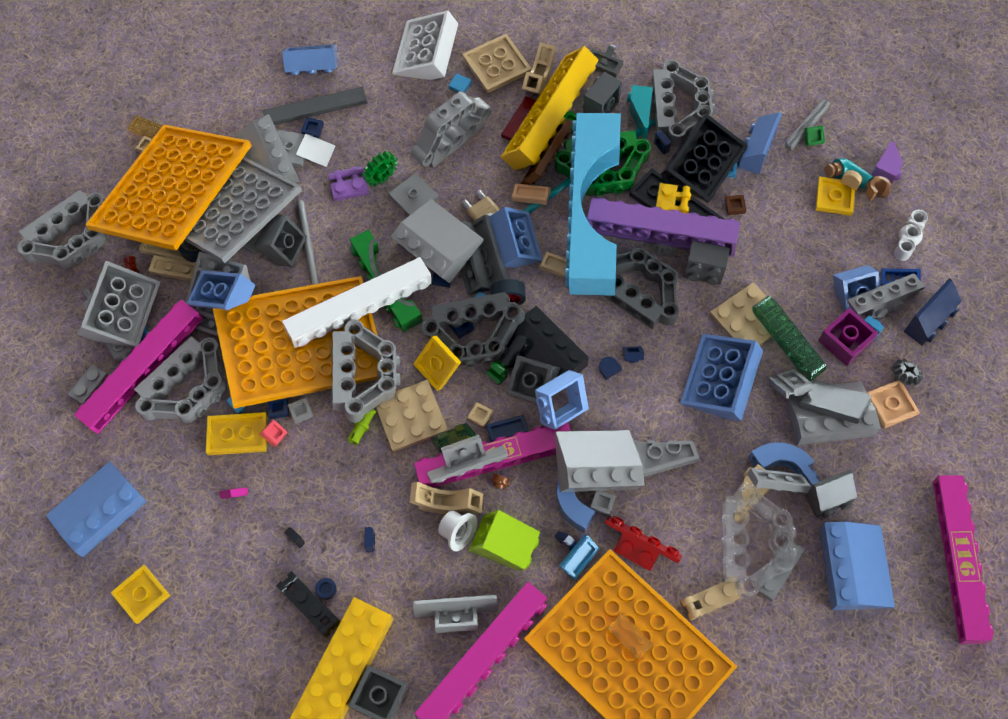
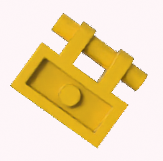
(668, 195)

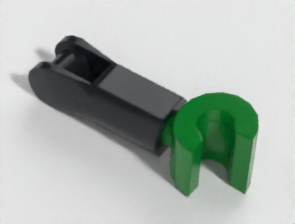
(498, 369)

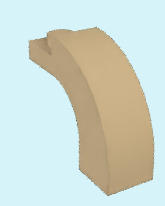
(538, 76)
(444, 501)

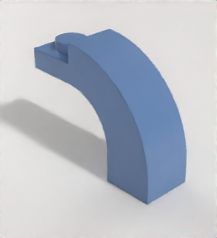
(785, 455)
(573, 510)

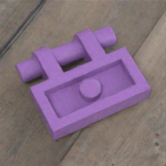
(348, 188)

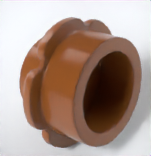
(500, 481)

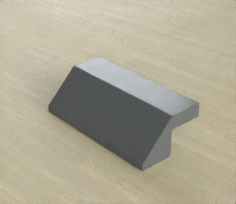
(486, 262)

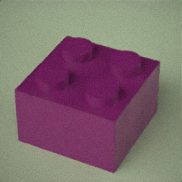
(848, 336)

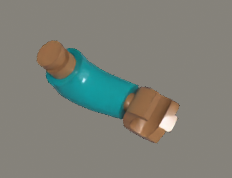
(877, 185)

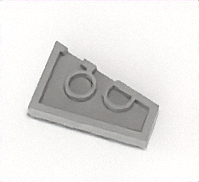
(664, 456)

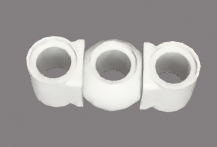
(914, 228)

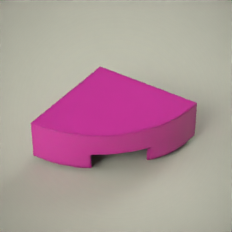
(233, 493)

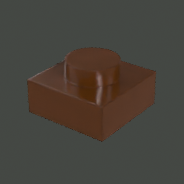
(735, 205)

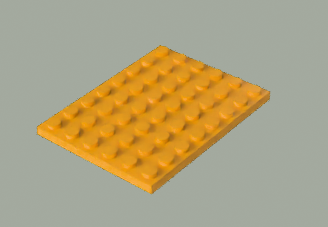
(169, 186)
(261, 357)
(664, 683)

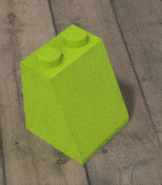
(505, 540)

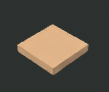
(893, 403)

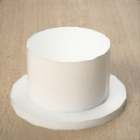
(458, 529)

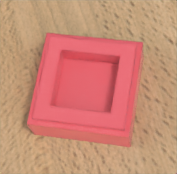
(273, 433)

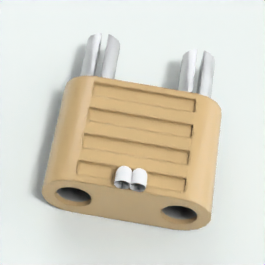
(485, 206)

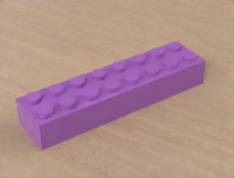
(660, 225)

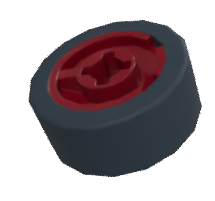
(512, 287)

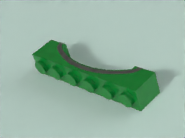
(365, 248)

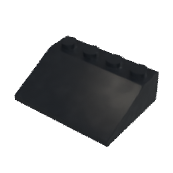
(704, 158)
(548, 343)

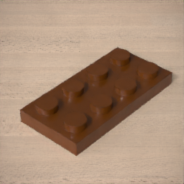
(547, 156)

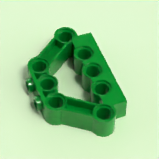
(630, 146)

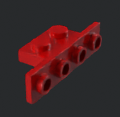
(639, 547)

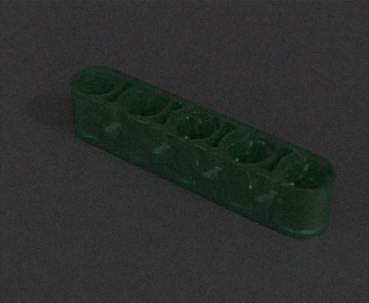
(789, 338)

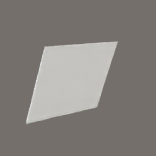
(315, 150)

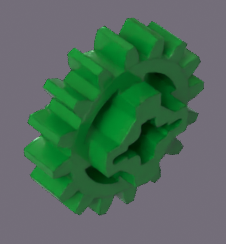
(380, 168)

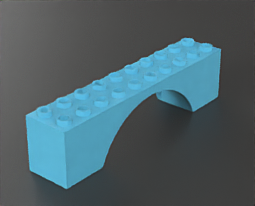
(588, 254)

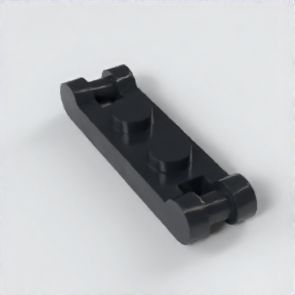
(308, 604)

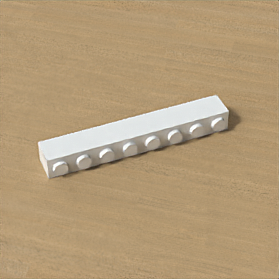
(357, 302)

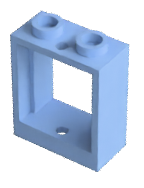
(576, 396)

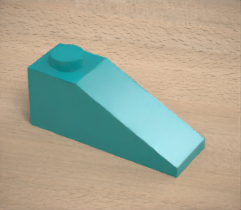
(640, 106)

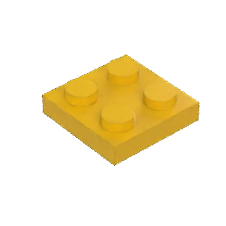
(834, 197)
(436, 363)
(140, 594)

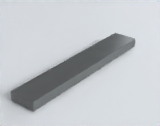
(316, 106)

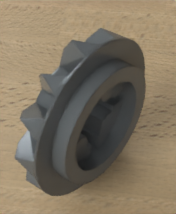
(909, 378)

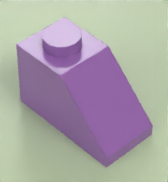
(889, 164)

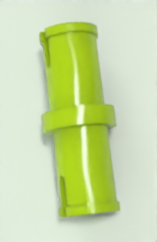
(360, 427)

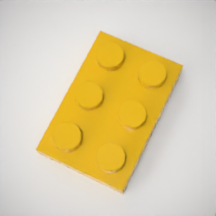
(236, 433)

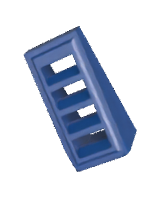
(899, 272)

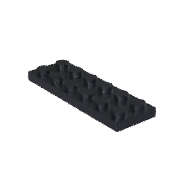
(647, 192)

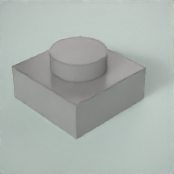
(300, 410)
(603, 502)

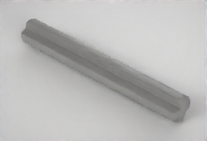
(808, 122)

